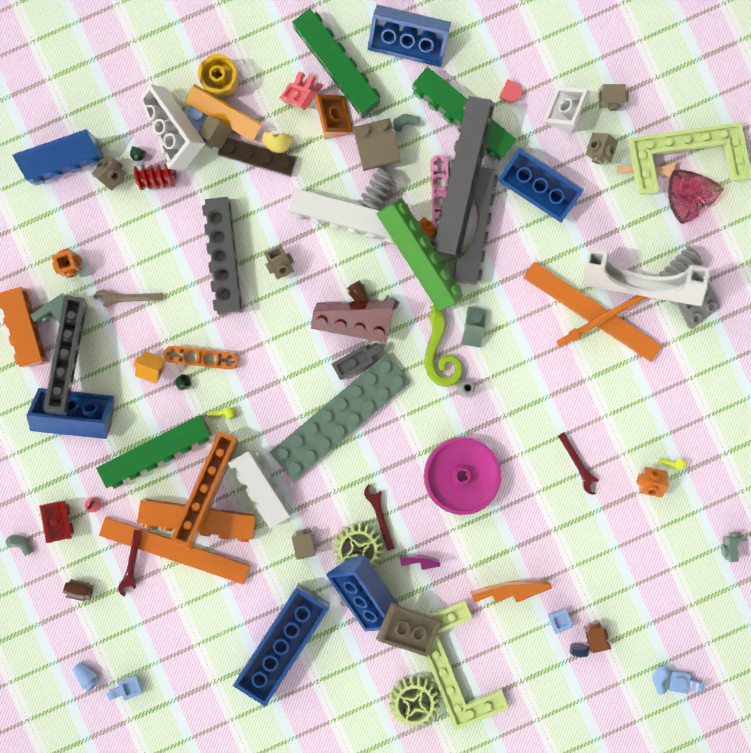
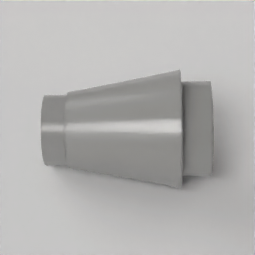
(460, 387)

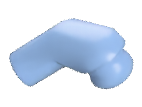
(659, 677)

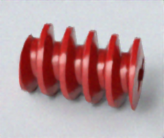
(155, 177)

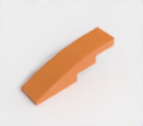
(518, 589)

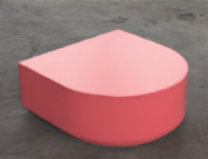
(511, 92)

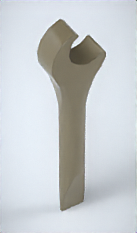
(112, 298)

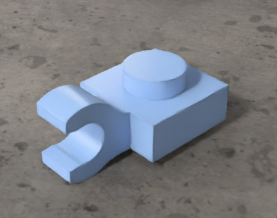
(196, 117)
(682, 681)
(127, 688)

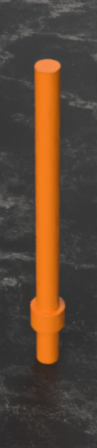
(575, 334)

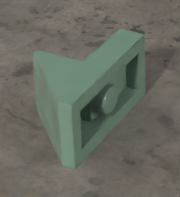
(54, 308)
(474, 327)

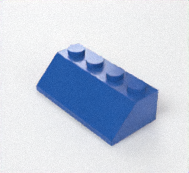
(408, 35)
(59, 157)
(540, 184)
(86, 417)
(362, 591)

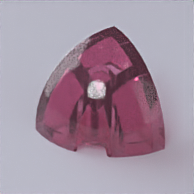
(690, 193)

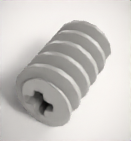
(377, 191)
(681, 263)

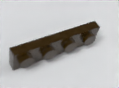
(258, 157)

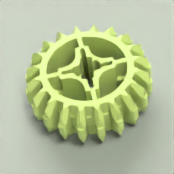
(365, 544)
(427, 711)

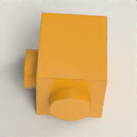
(149, 366)

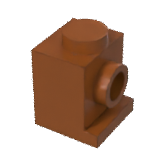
(597, 637)

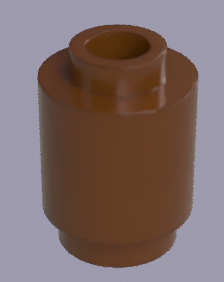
(78, 590)

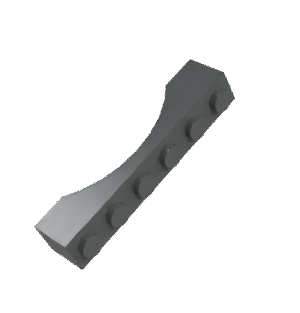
(468, 265)

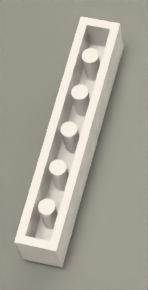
(337, 214)

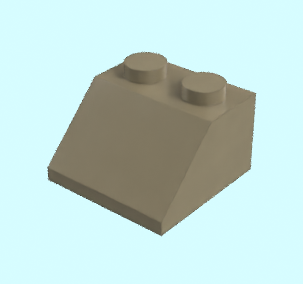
(376, 144)

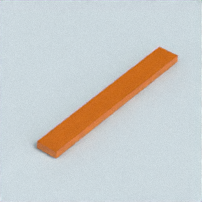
(590, 310)
(163, 547)

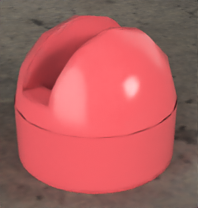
(96, 506)

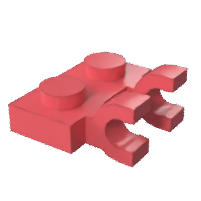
(301, 93)

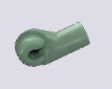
(405, 119)
(20, 542)

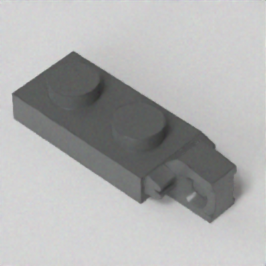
(356, 360)

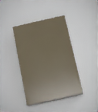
(409, 629)

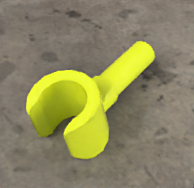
(228, 413)
(678, 465)

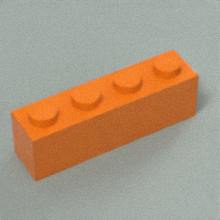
(23, 330)

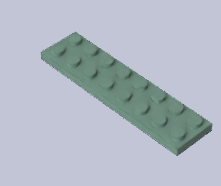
(339, 417)

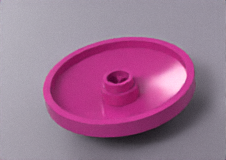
(462, 476)

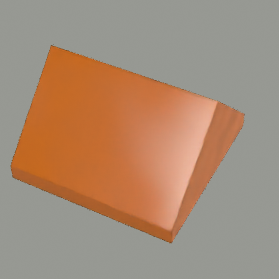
(333, 115)

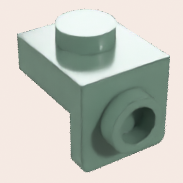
(729, 548)

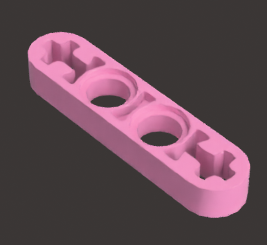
(435, 191)

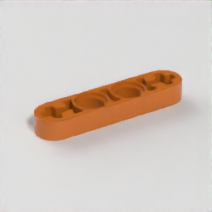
(201, 357)

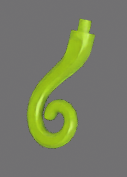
(438, 325)

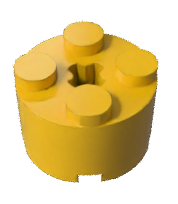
(211, 69)

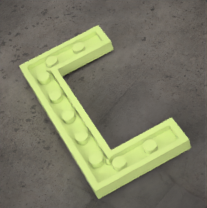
(644, 147)
(461, 713)

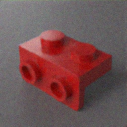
(55, 521)

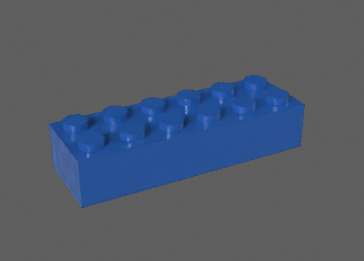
(281, 645)

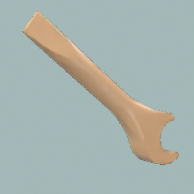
(665, 170)

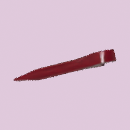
(586, 476)
(375, 500)
(129, 579)

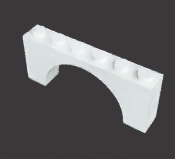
(683, 288)

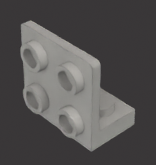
(695, 314)

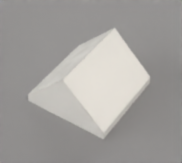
(566, 108)

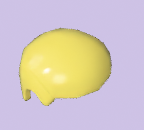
(277, 143)

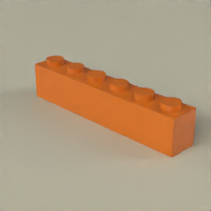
(204, 491)
(218, 521)

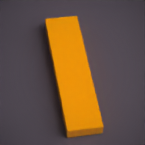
(223, 111)

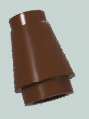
(358, 292)

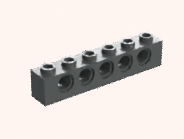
(223, 207)
(65, 355)

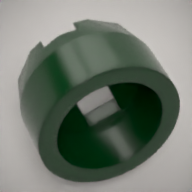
(137, 154)
(183, 378)

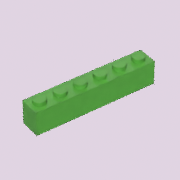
(420, 254)

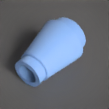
(85, 676)

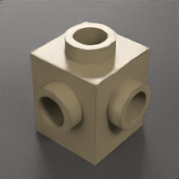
(601, 148)
(109, 172)
(279, 262)

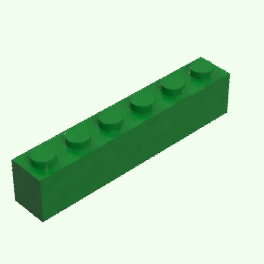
(336, 63)
(450, 104)
(154, 451)

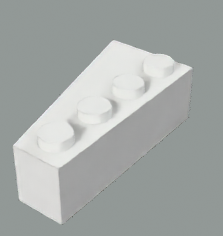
(175, 132)
(261, 488)

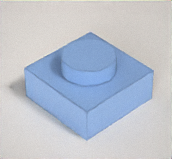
(560, 620)

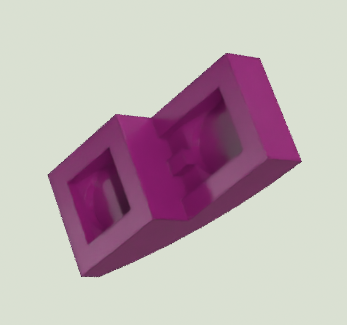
(425, 561)

